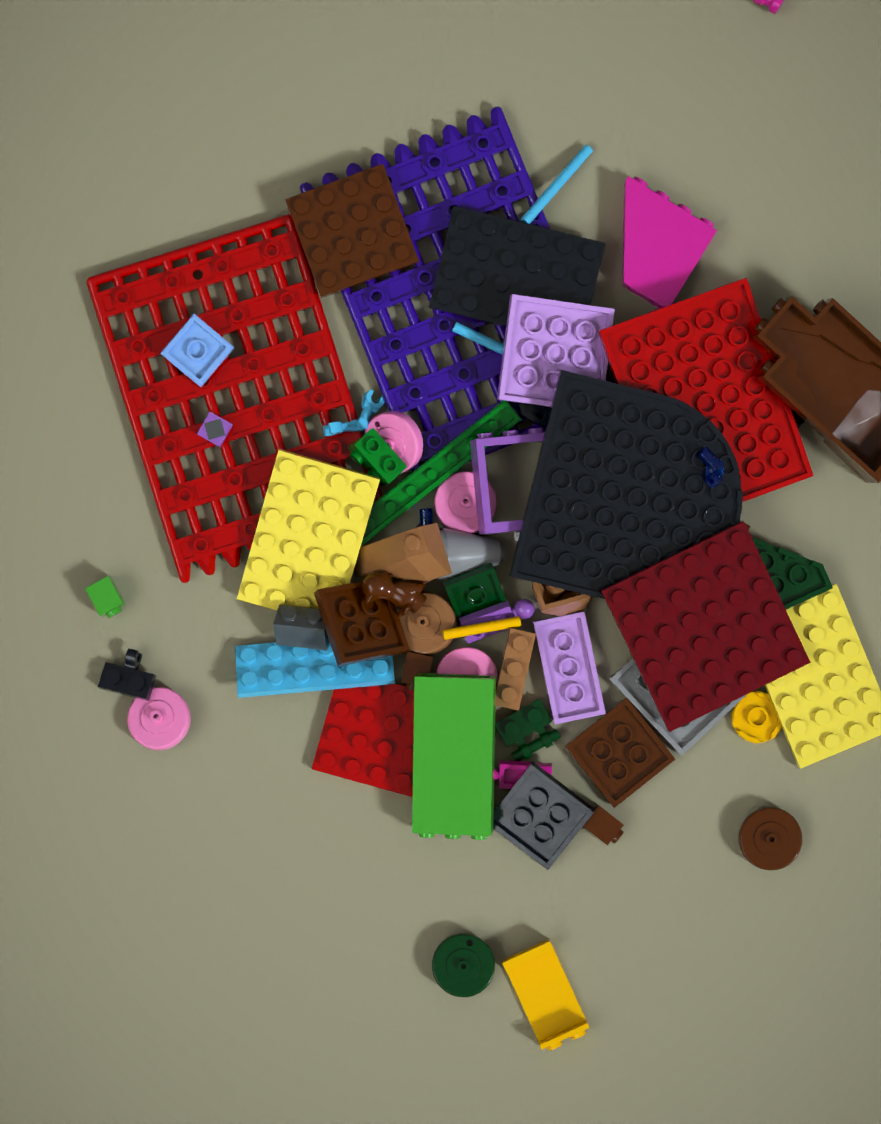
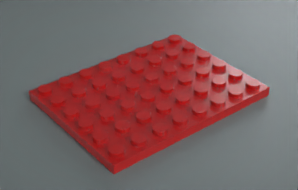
(708, 359)

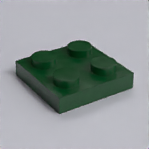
(474, 590)

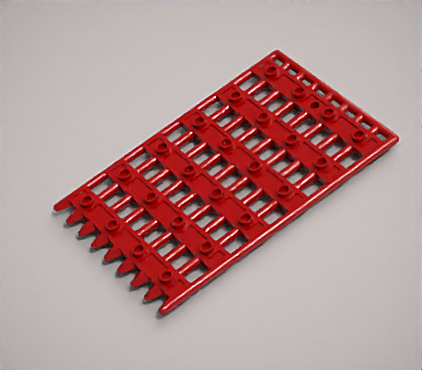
(253, 365)

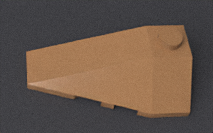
(407, 555)

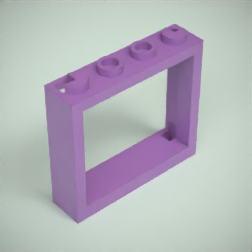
(480, 476)

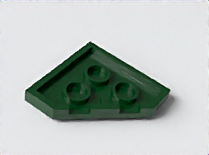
(792, 574)

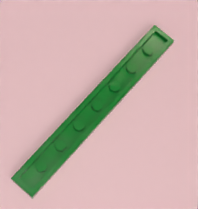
(436, 469)

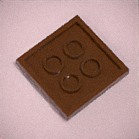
(357, 629)
(620, 752)

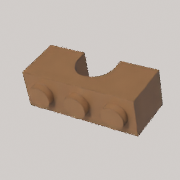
(514, 668)

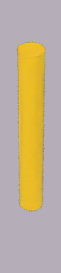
(481, 628)

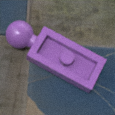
(523, 608)

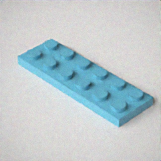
(288, 669)

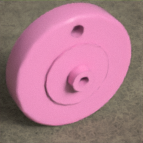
(400, 434)
(457, 502)
(467, 661)
(160, 721)

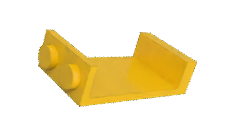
(546, 995)

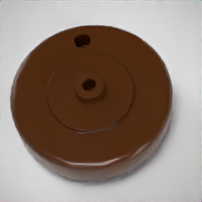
(770, 838)

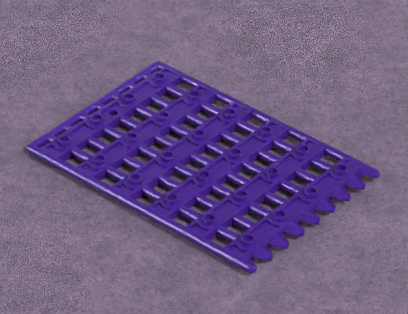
(408, 173)

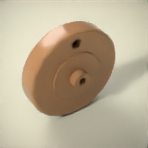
(425, 626)

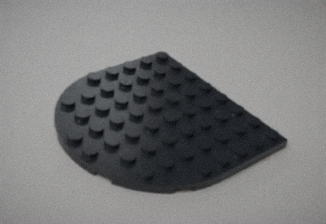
(620, 486)

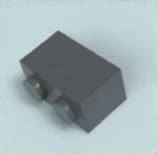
(300, 628)

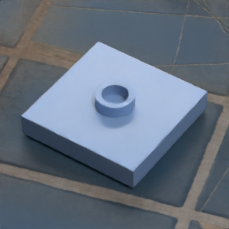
(197, 350)

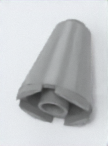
(469, 551)

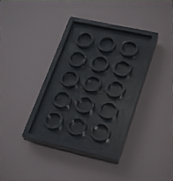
(498, 257)

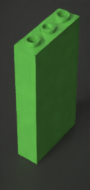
(453, 755)

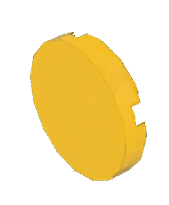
(751, 722)

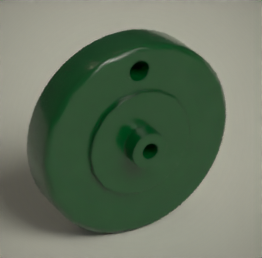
(463, 965)

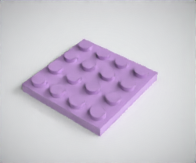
(549, 338)

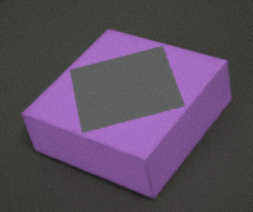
(215, 429)

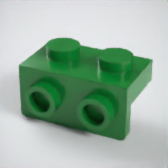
(376, 457)

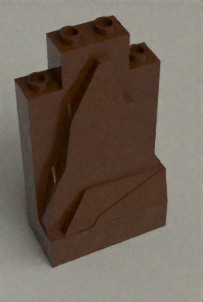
(829, 376)

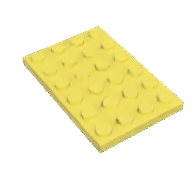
(306, 531)
(835, 696)

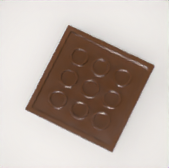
(352, 230)

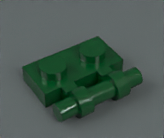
(524, 722)

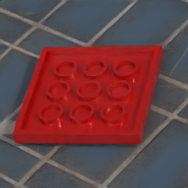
(369, 737)

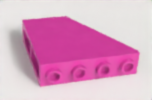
(659, 243)

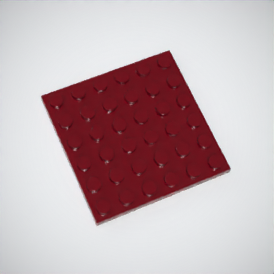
(705, 626)

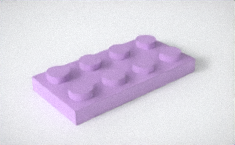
(569, 668)

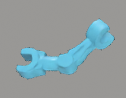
(369, 408)

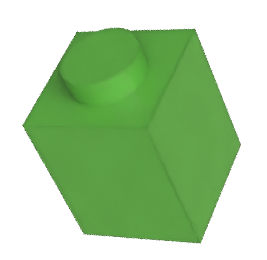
(106, 597)

